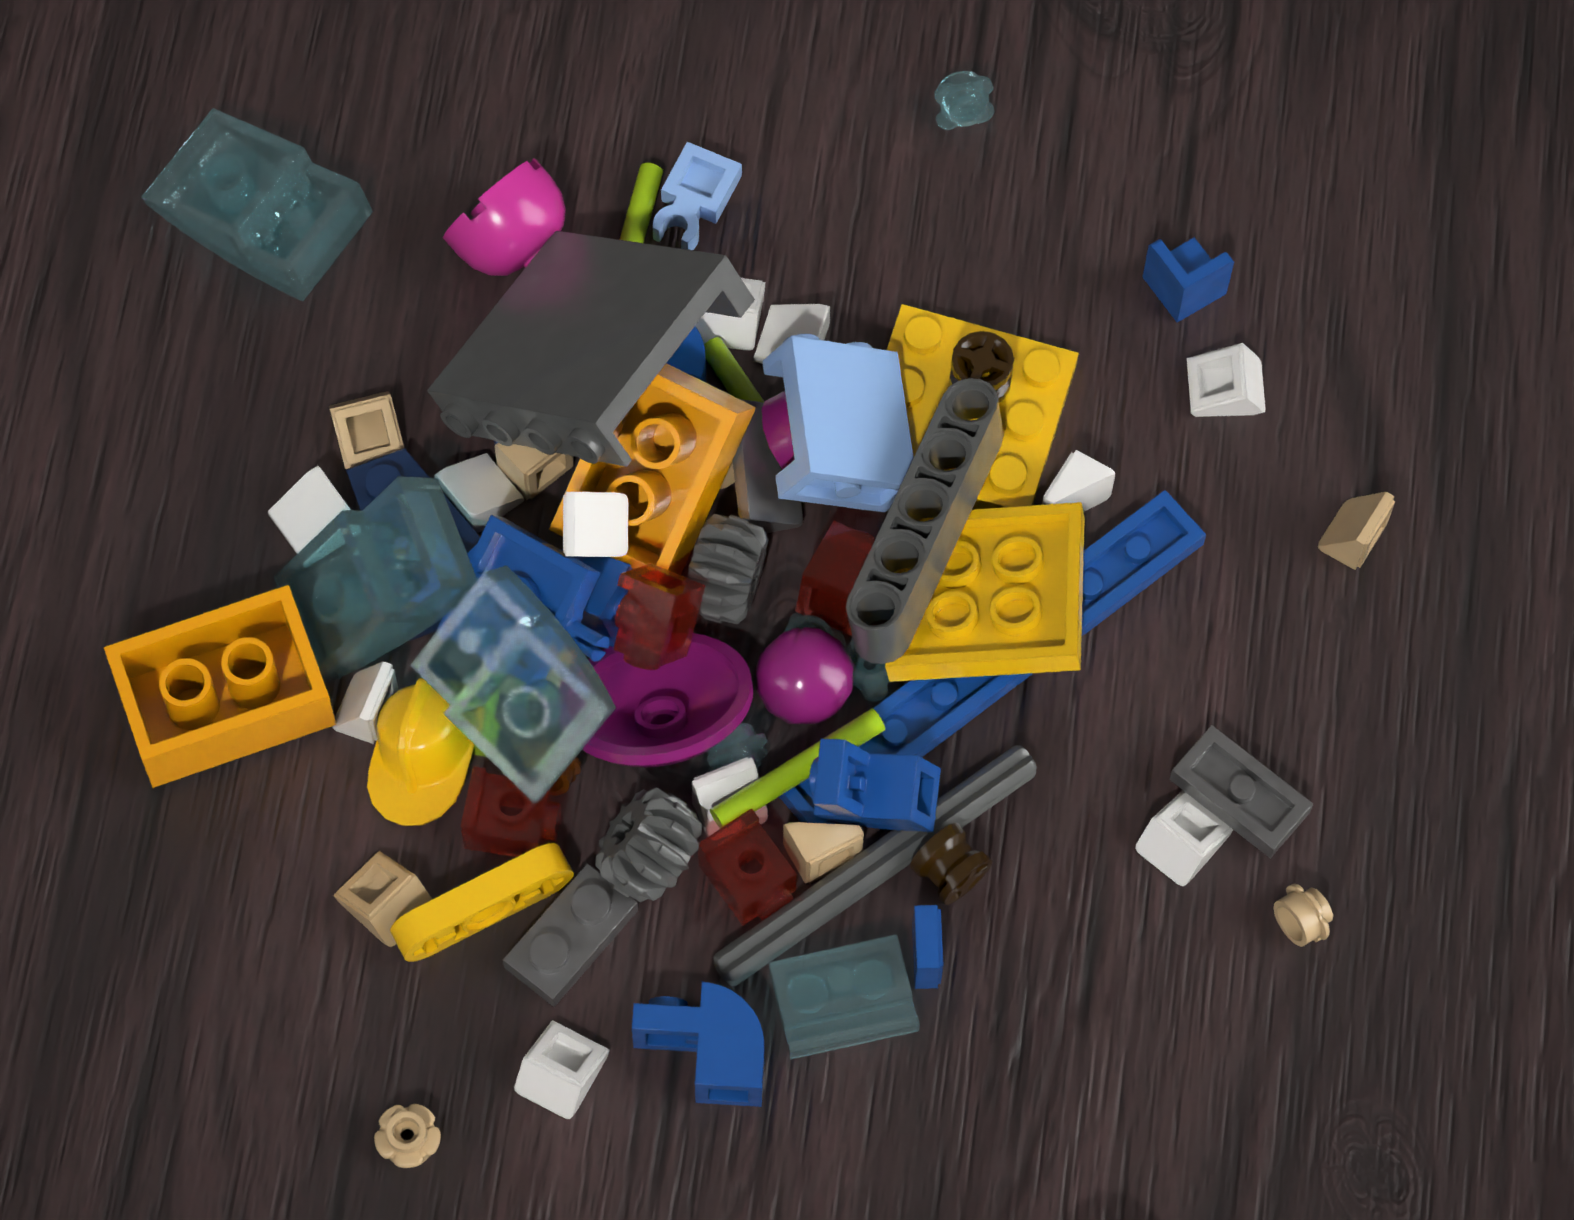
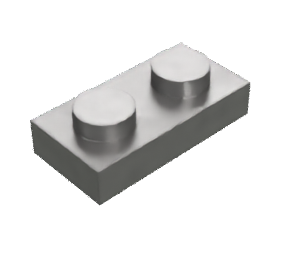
(1241, 791)
(570, 935)

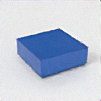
(927, 946)

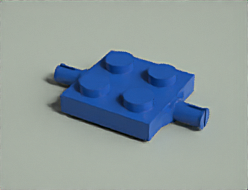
(556, 579)

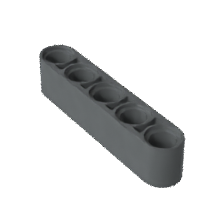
(925, 545)

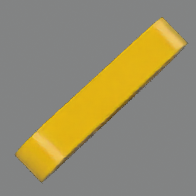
(481, 902)

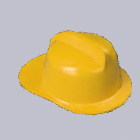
(417, 757)

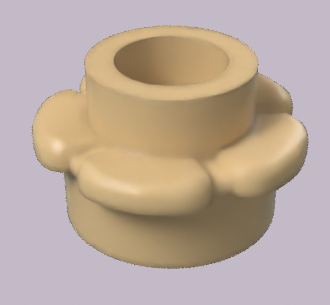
(1303, 915)
(407, 1152)

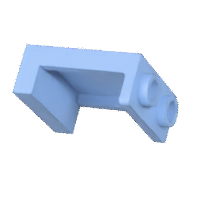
(843, 423)

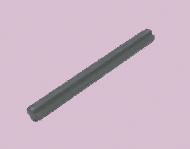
(869, 869)

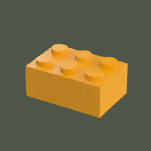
(680, 452)
(220, 686)

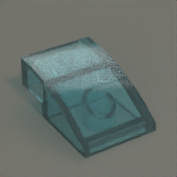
(259, 203)
(379, 576)
(515, 681)

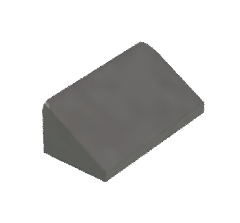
(756, 481)

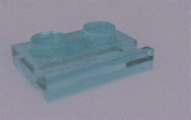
(843, 996)

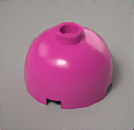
(509, 222)

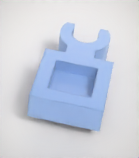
(695, 190)

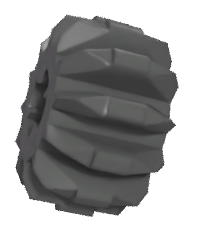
(730, 565)
(648, 845)

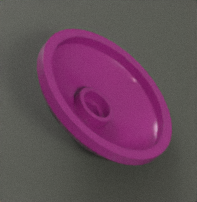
(674, 709)

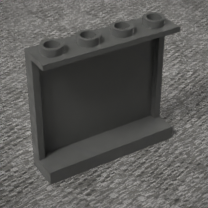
(581, 343)

